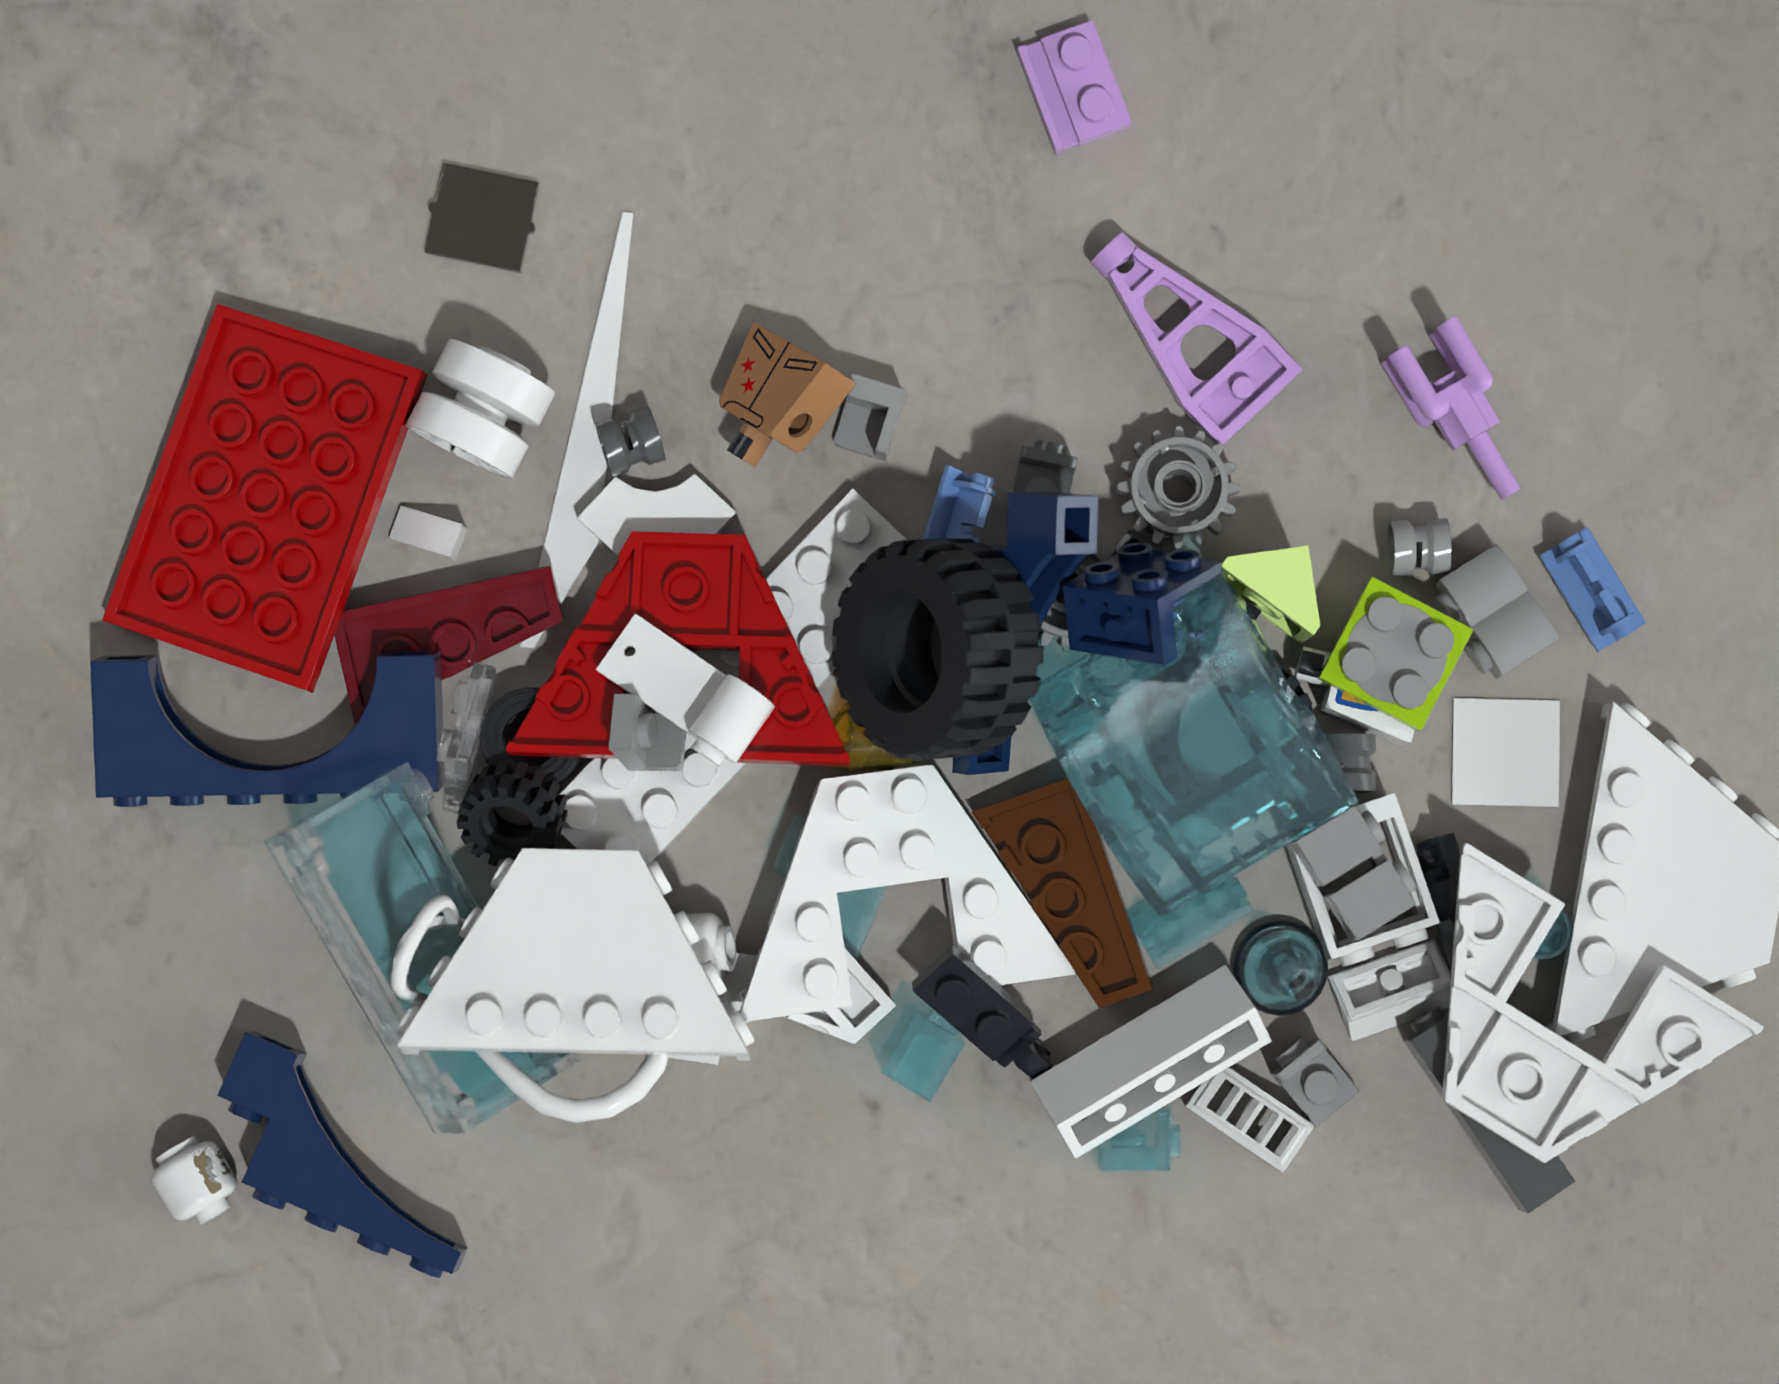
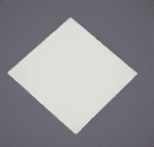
(1506, 752)

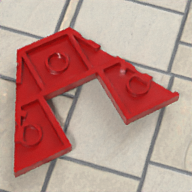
(703, 596)

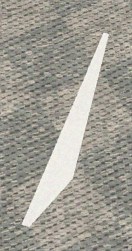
(584, 466)

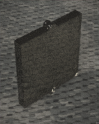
(482, 218)

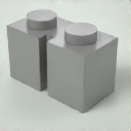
(1373, 895)

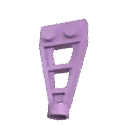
(1242, 386)

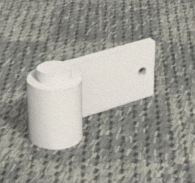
(686, 691)

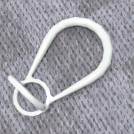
(504, 1068)

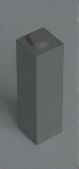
(1520, 1174)

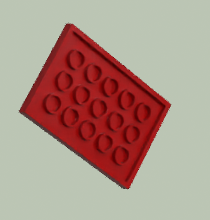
(265, 497)

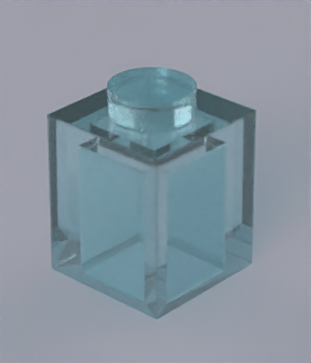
(924, 1055)

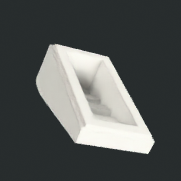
(1290, 1143)

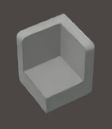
(870, 417)

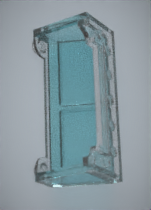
(362, 880)

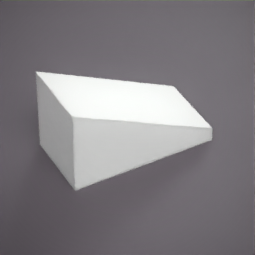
(428, 532)

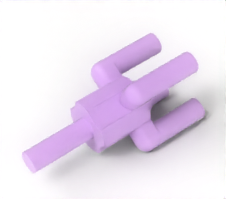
(1454, 400)

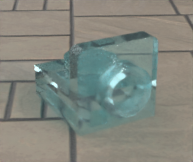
(1131, 1154)

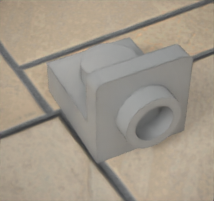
(644, 738)
(1313, 1079)

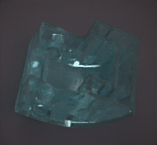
(1193, 758)

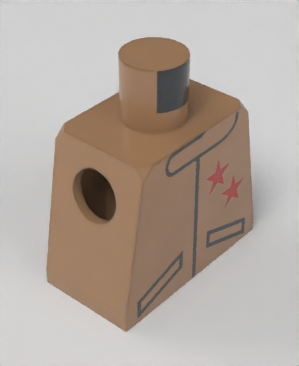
(779, 395)

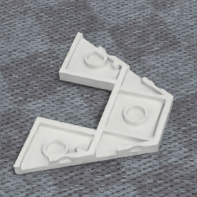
(881, 834)
(1528, 1078)

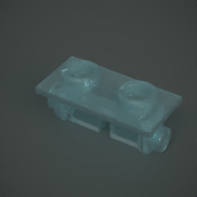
(1191, 923)

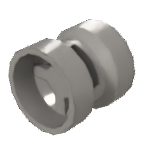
(1419, 547)

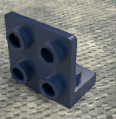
(1127, 602)

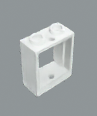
(1403, 931)

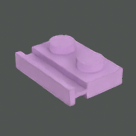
(1074, 87)

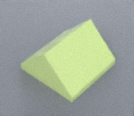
(1279, 586)

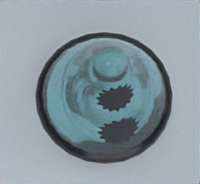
(1281, 967)

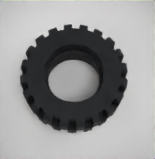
(985, 644)

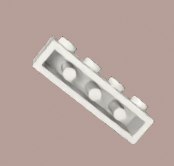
(1148, 1057)

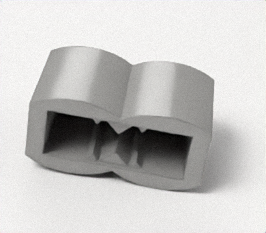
(1497, 605)

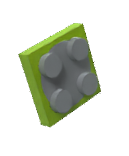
(1395, 654)

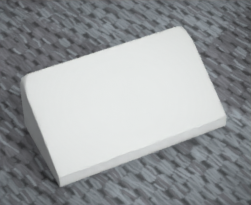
(1392, 989)

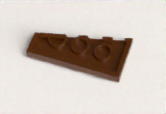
(1071, 885)

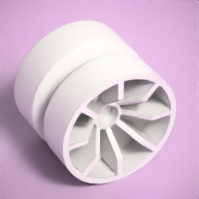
(488, 393)

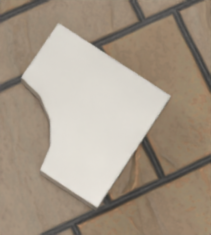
(680, 509)

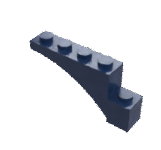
(1045, 544)
(307, 1165)

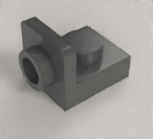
(1045, 468)

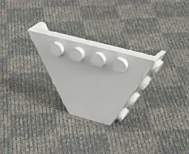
(1662, 880)
(576, 962)

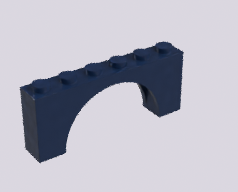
(151, 751)

